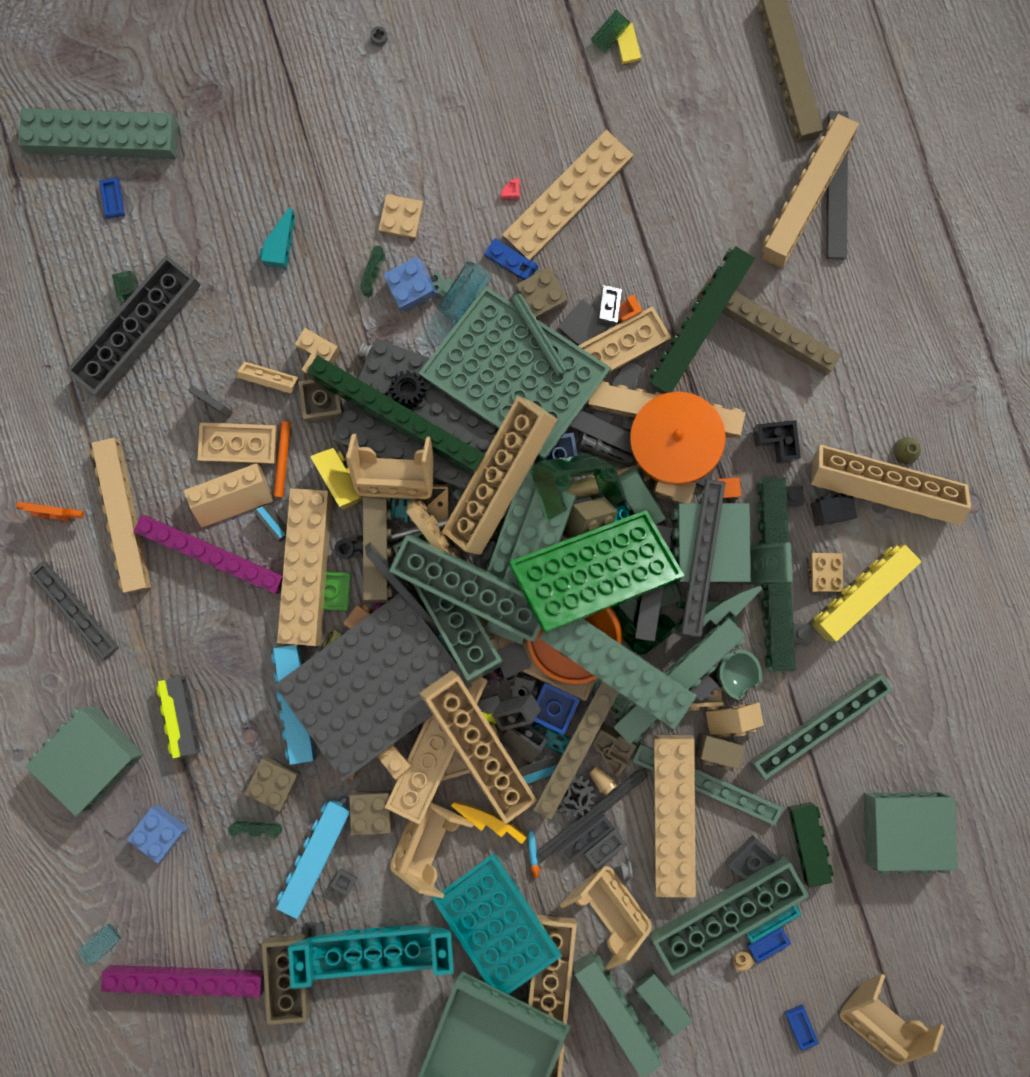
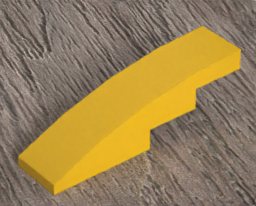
(482, 817)

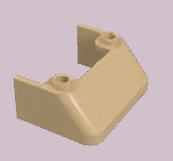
(391, 477)
(419, 846)
(616, 909)
(884, 1029)

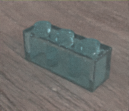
(464, 291)

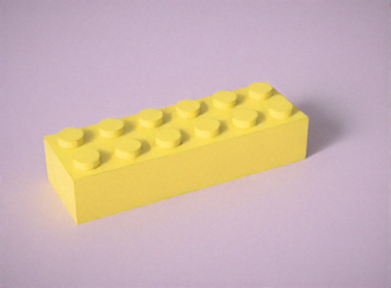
(865, 592)

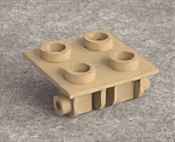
(826, 572)

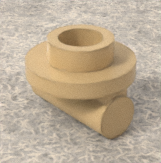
(742, 961)

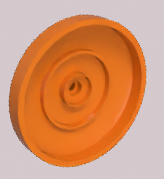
(677, 438)
(561, 667)

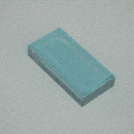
(99, 944)

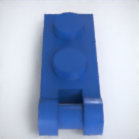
(510, 259)

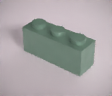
(639, 495)
(662, 1003)

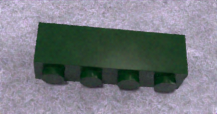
(810, 844)

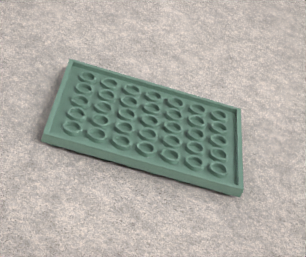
(496, 358)

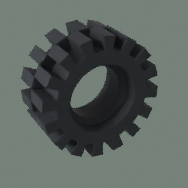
(402, 379)

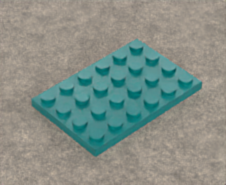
(497, 926)

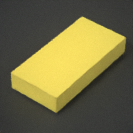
(628, 45)

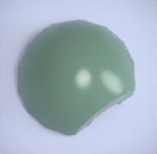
(738, 673)

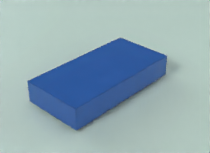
(112, 198)
(769, 945)
(801, 1027)

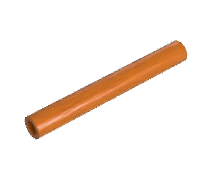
(282, 459)

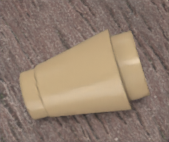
(602, 780)

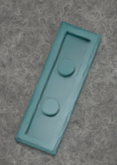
(773, 924)

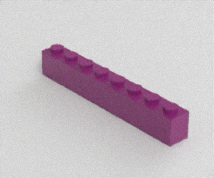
(209, 554)
(183, 981)

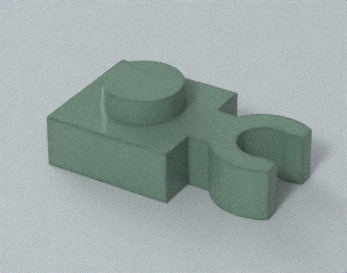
(443, 285)

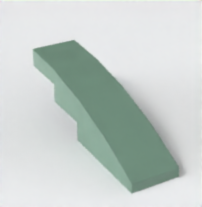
(731, 606)

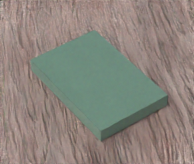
(770, 563)

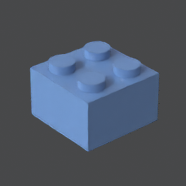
(410, 284)
(157, 833)

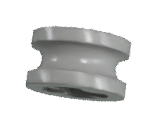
(364, 351)
(626, 870)

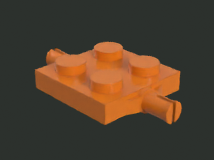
(50, 512)

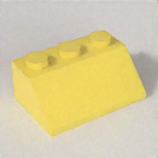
(337, 477)

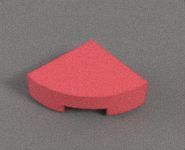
(511, 190)

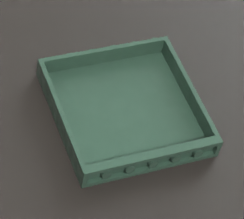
(492, 1035)

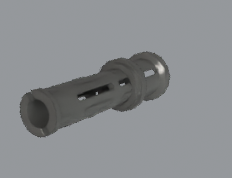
(596, 447)

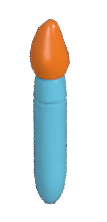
(533, 854)

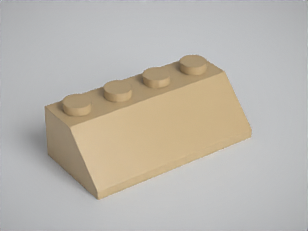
(229, 495)

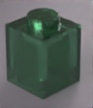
(125, 284)

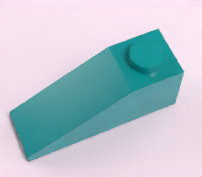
(278, 243)

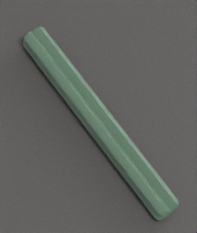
(539, 334)

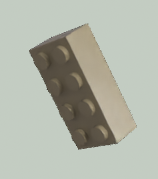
(282, 1001)

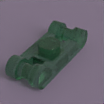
(372, 270)
(255, 828)

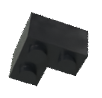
(783, 436)
(833, 510)

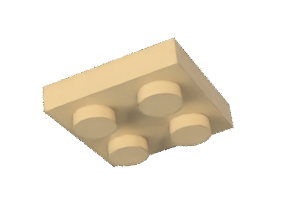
(401, 216)

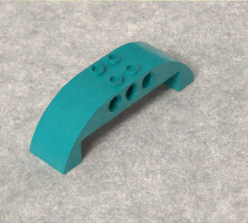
(370, 953)

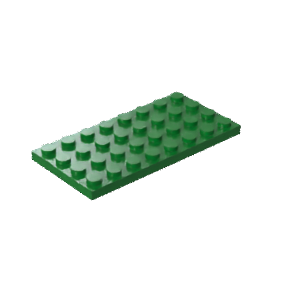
(595, 571)

